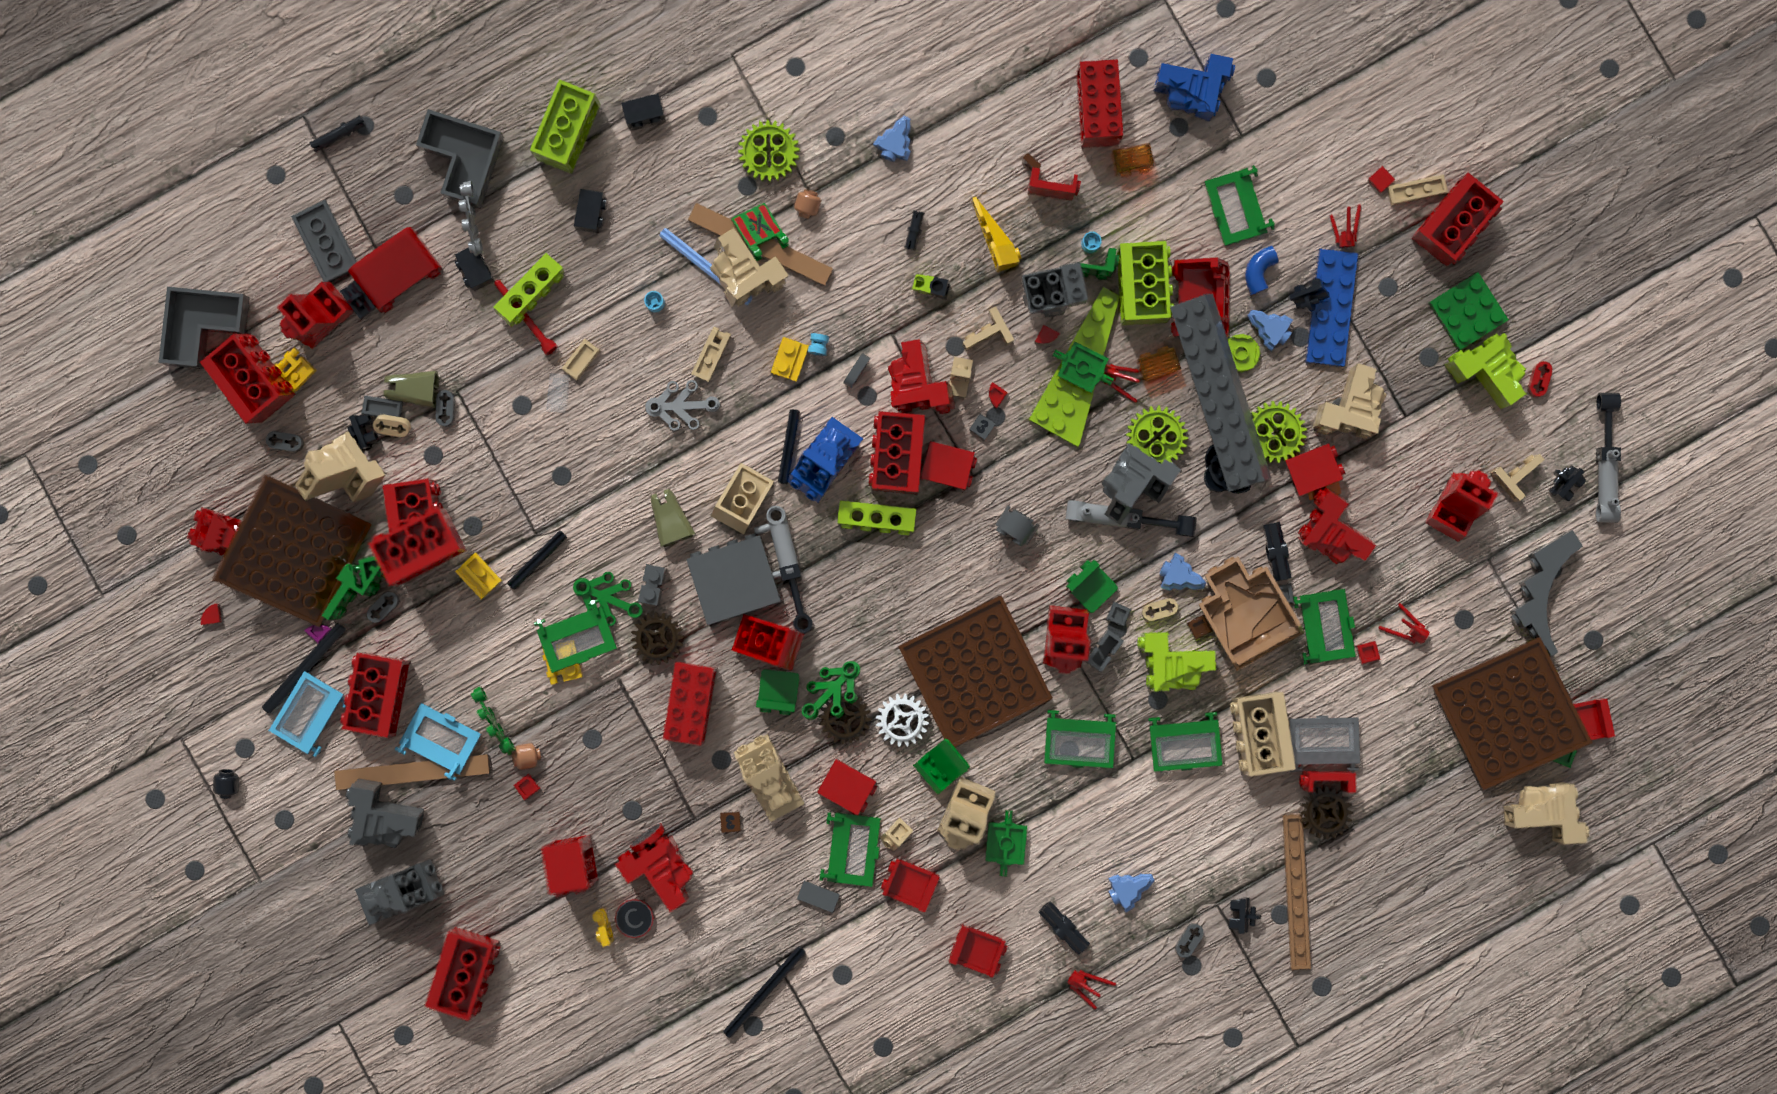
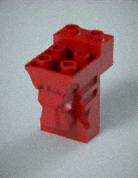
(313, 315)
(913, 382)
(1461, 503)
(212, 531)
(1332, 534)
(1066, 638)
(662, 867)

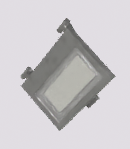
(1325, 741)

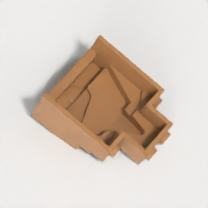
(1248, 612)

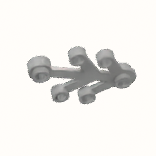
(468, 224)
(679, 405)

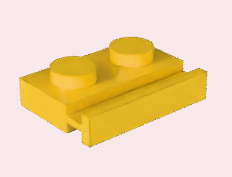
(789, 359)
(478, 576)

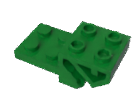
(354, 578)

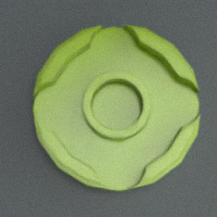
(1244, 352)

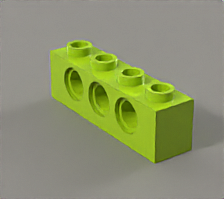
(545, 265)
(847, 509)

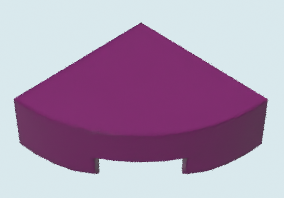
(317, 633)

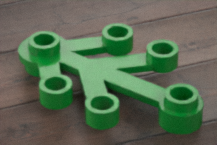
(605, 595)
(833, 688)
(494, 729)

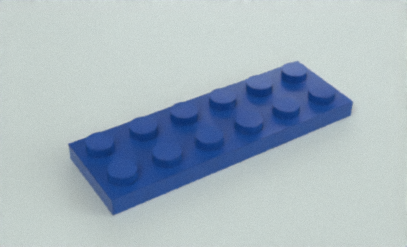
(1332, 315)

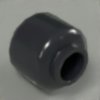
(226, 783)

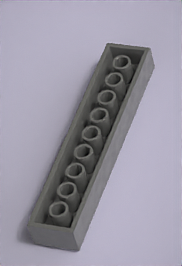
(1220, 392)

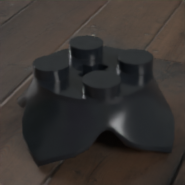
(1214, 476)

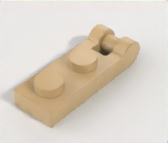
(711, 354)

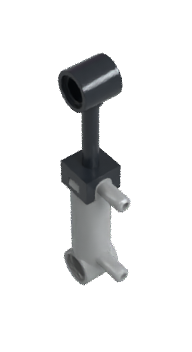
(1608, 505)
(1094, 513)
(787, 560)

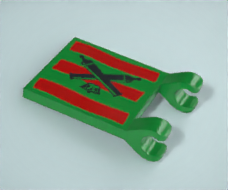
(758, 227)

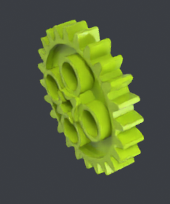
(751, 151)
(1289, 422)
(1145, 423)

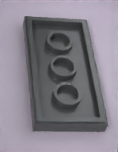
(325, 241)

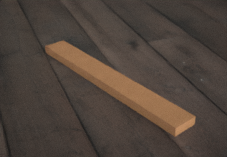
(786, 256)
(409, 772)
(1296, 892)

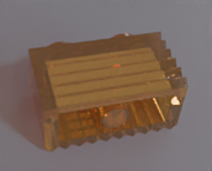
(1132, 160)
(1158, 364)

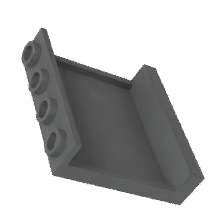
(733, 579)

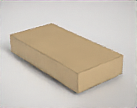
(580, 359)

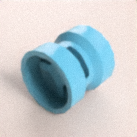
(1089, 240)
(654, 298)
(818, 344)

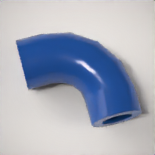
(1257, 266)

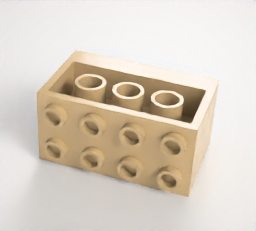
(1274, 737)

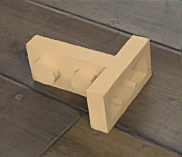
(989, 330)
(960, 376)
(1509, 483)

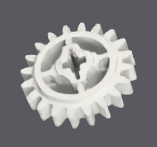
(910, 735)

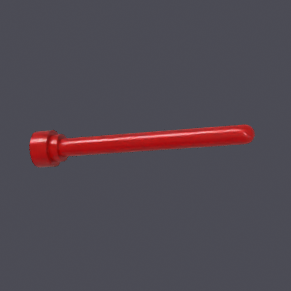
(548, 346)

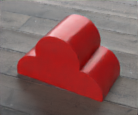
(768, 642)

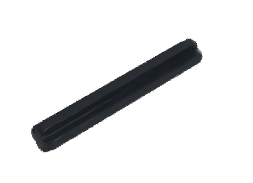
(788, 448)
(537, 559)

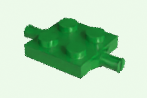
(1082, 367)
(1006, 843)

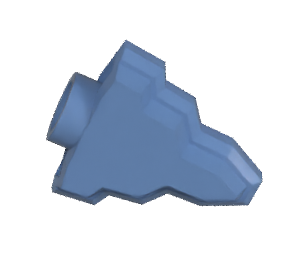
(895, 141)
(1271, 327)
(1179, 574)
(1128, 889)

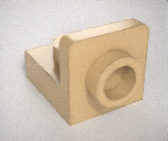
(896, 834)

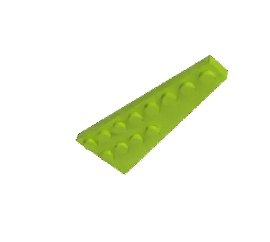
(1064, 405)

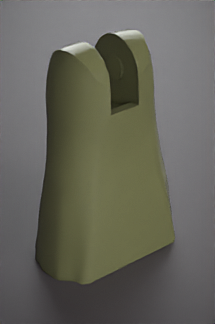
(414, 388)
(670, 520)

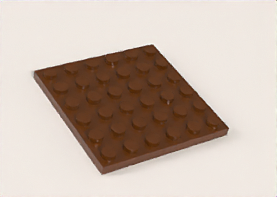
(291, 550)
(975, 672)
(1512, 713)

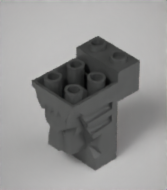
(1054, 290)
(1133, 476)
(378, 820)
(399, 892)

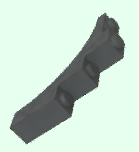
(1536, 587)

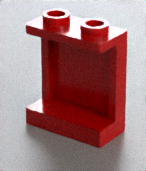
(1052, 189)
(948, 465)
(1315, 469)
(1596, 718)
(1347, 779)
(847, 787)
(910, 884)
(978, 950)

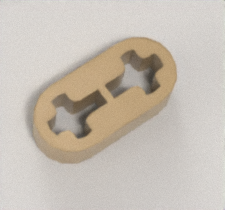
(392, 425)
(1161, 614)

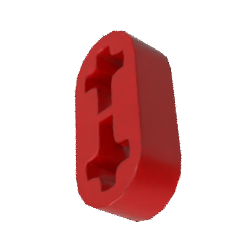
(1544, 380)

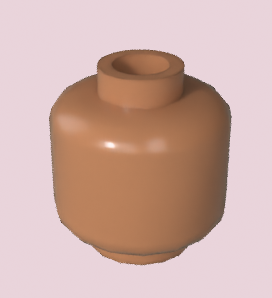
(807, 203)
(526, 756)

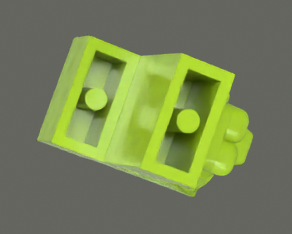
(1494, 368)
(1173, 668)

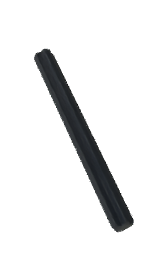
(312, 658)
(764, 992)

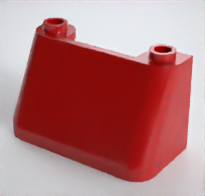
(394, 268)
(1204, 277)

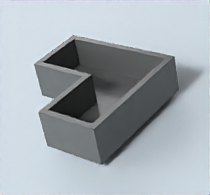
(470, 149)
(189, 318)

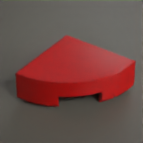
(1046, 335)
(996, 395)
(211, 615)

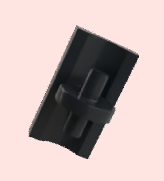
(1309, 297)
(357, 300)
(359, 432)
(1565, 480)
(1241, 924)

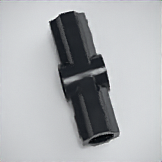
(1277, 551)
(1064, 927)

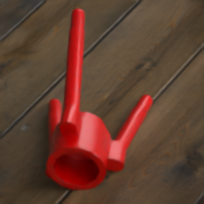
(1347, 237)
(1113, 372)
(1417, 632)
(1078, 981)

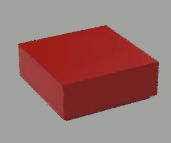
(1381, 179)
(1368, 652)
(527, 786)

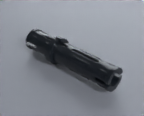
(337, 133)

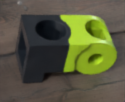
(931, 286)

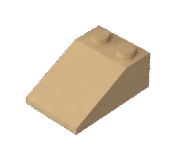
(742, 498)

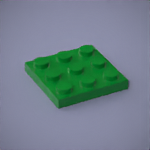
(1468, 311)

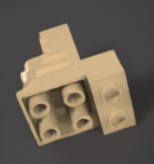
(741, 273)
(1357, 408)
(338, 467)
(768, 777)
(1549, 807)
(966, 814)

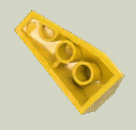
(999, 245)

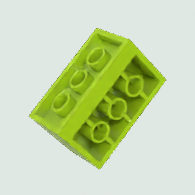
(565, 126)
(1135, 292)

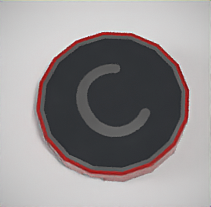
(647, 837)
(634, 918)

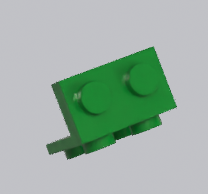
(1102, 272)
(1091, 586)
(778, 691)
(941, 766)

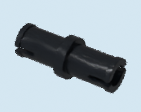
(914, 230)

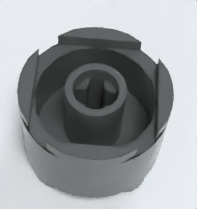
(1017, 526)

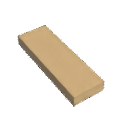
(1417, 190)

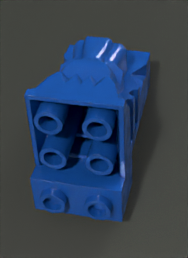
(1195, 89)
(824, 460)

